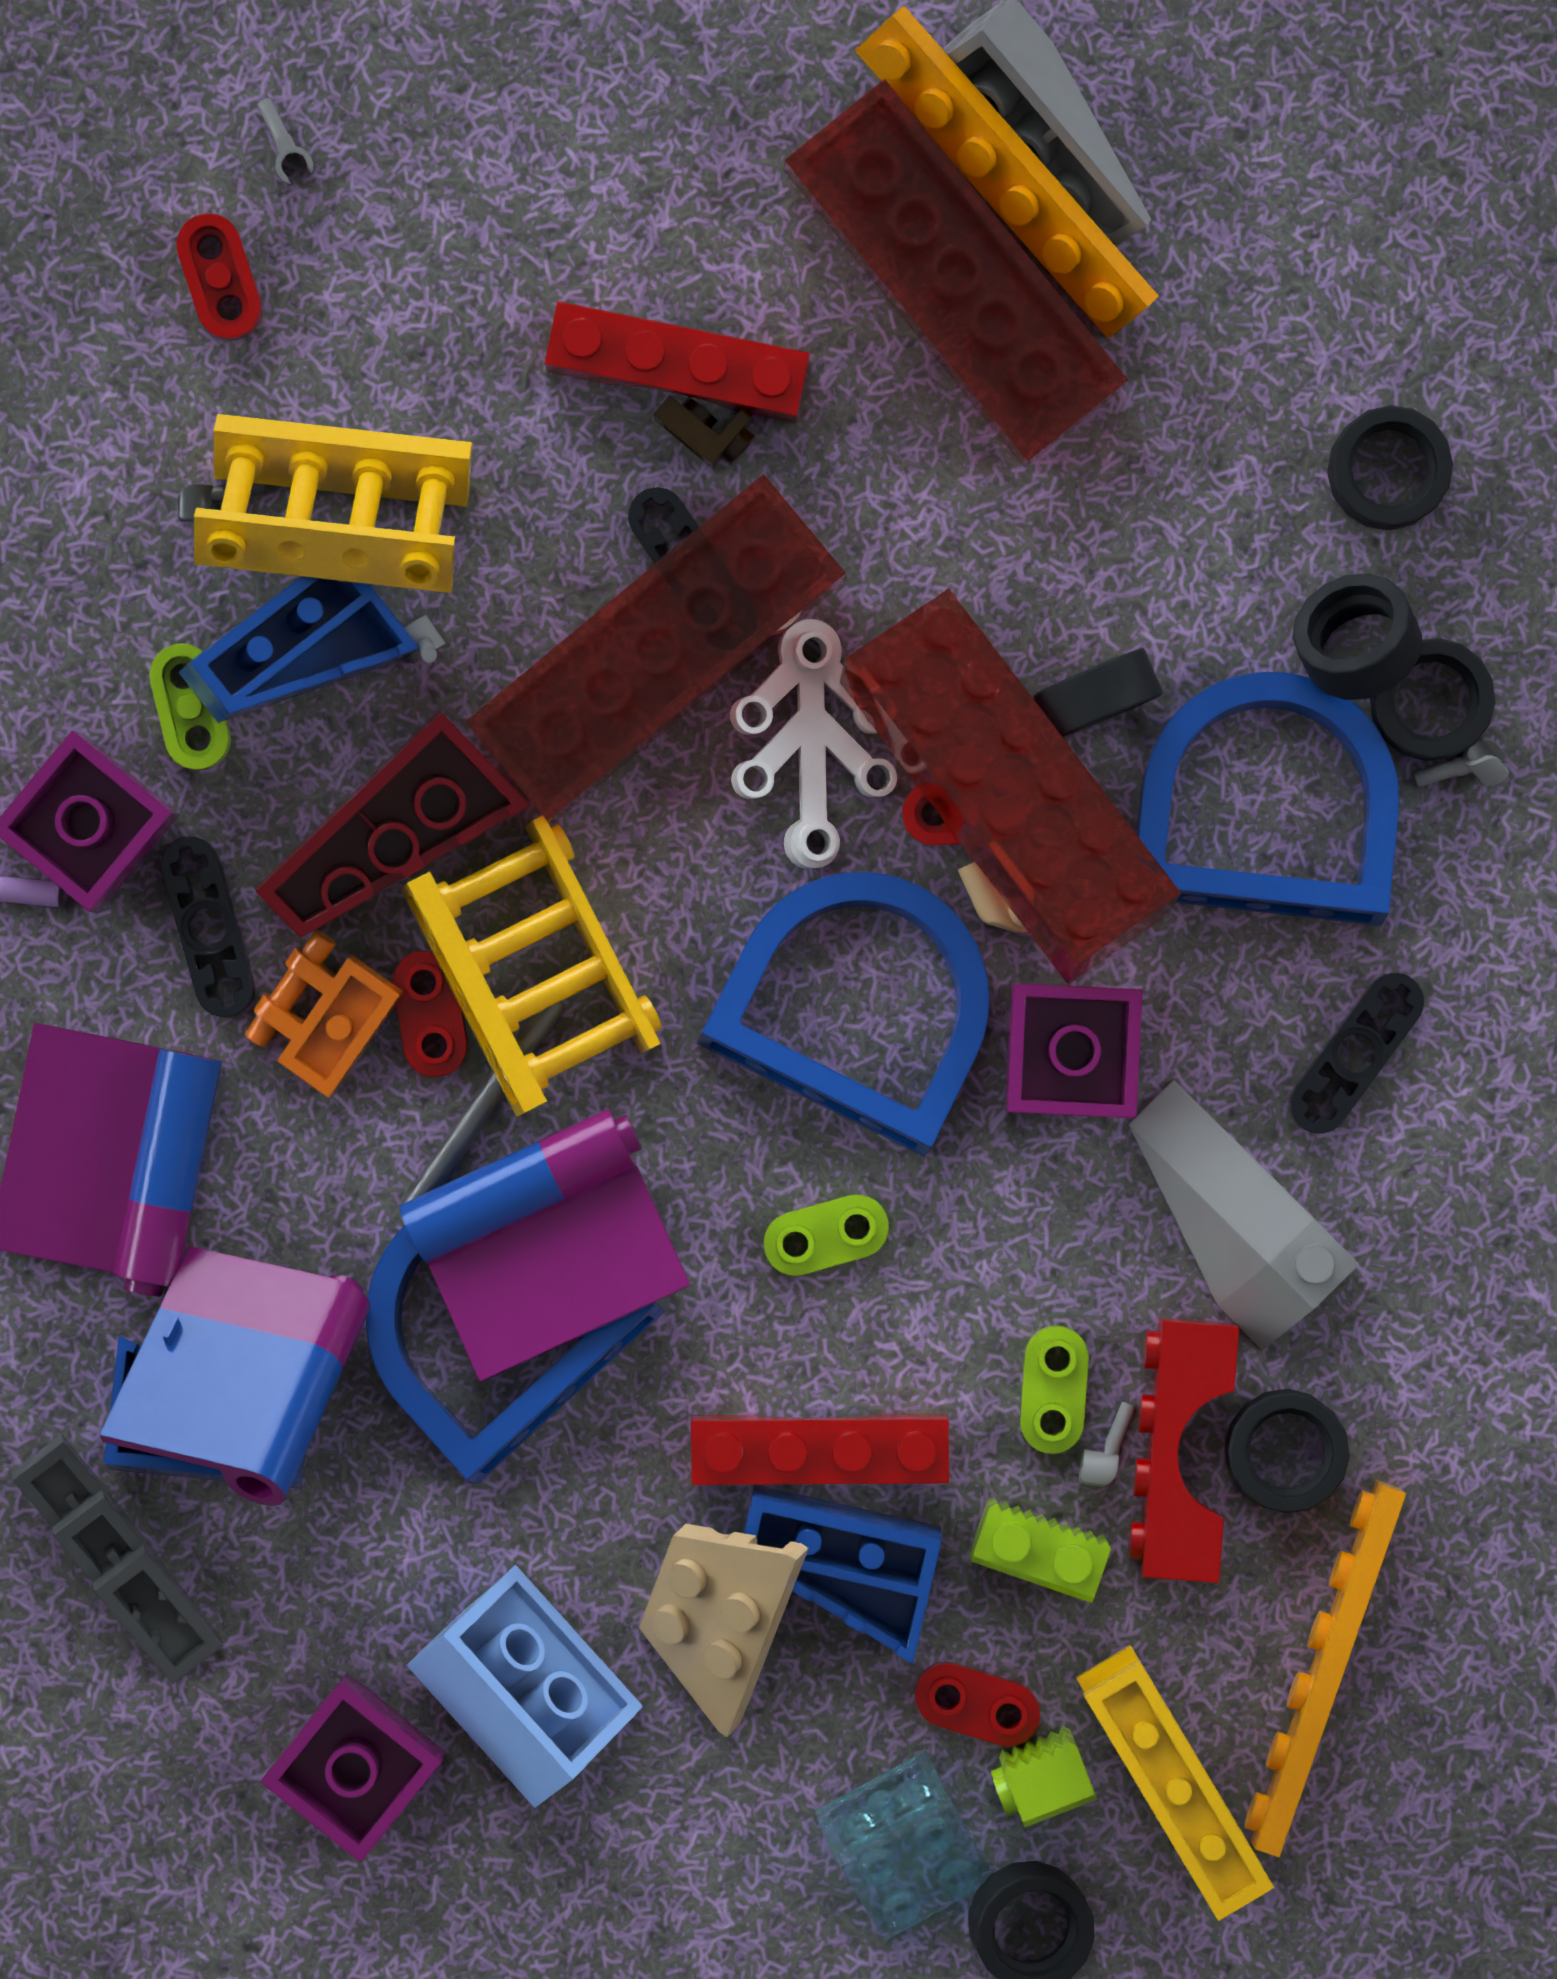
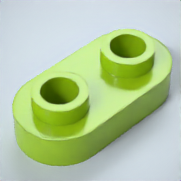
(182, 711)
(826, 1234)
(1054, 1389)

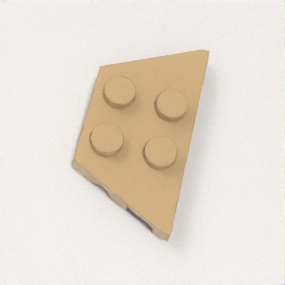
(719, 1614)

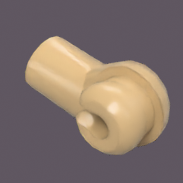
(987, 901)

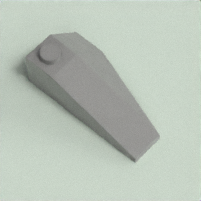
(1036, 95)
(1248, 1235)

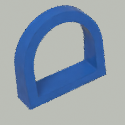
(1281, 895)
(820, 1084)
(479, 1455)

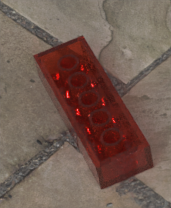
(954, 273)
(657, 649)
(1008, 786)

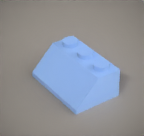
(525, 1686)

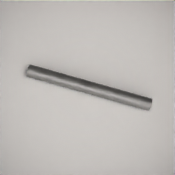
(480, 1109)

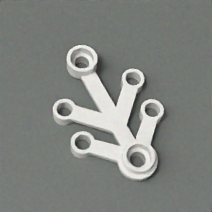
(810, 732)

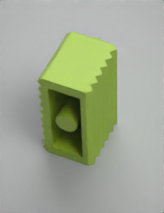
(1040, 1550)
(1043, 1778)

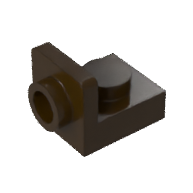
(693, 425)

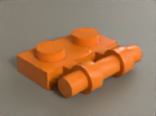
(339, 1024)

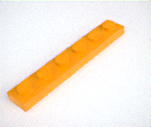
(1007, 173)
(1315, 1692)

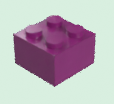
(85, 822)
(1073, 1050)
(353, 1767)

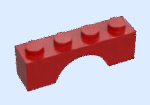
(676, 360)
(1190, 1366)
(819, 1449)

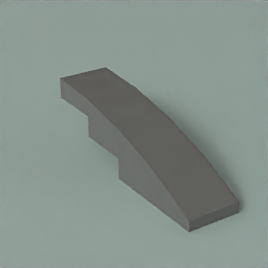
(116, 1559)

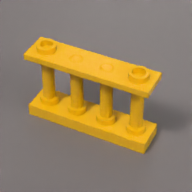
(337, 461)
(497, 1018)
(1174, 1783)

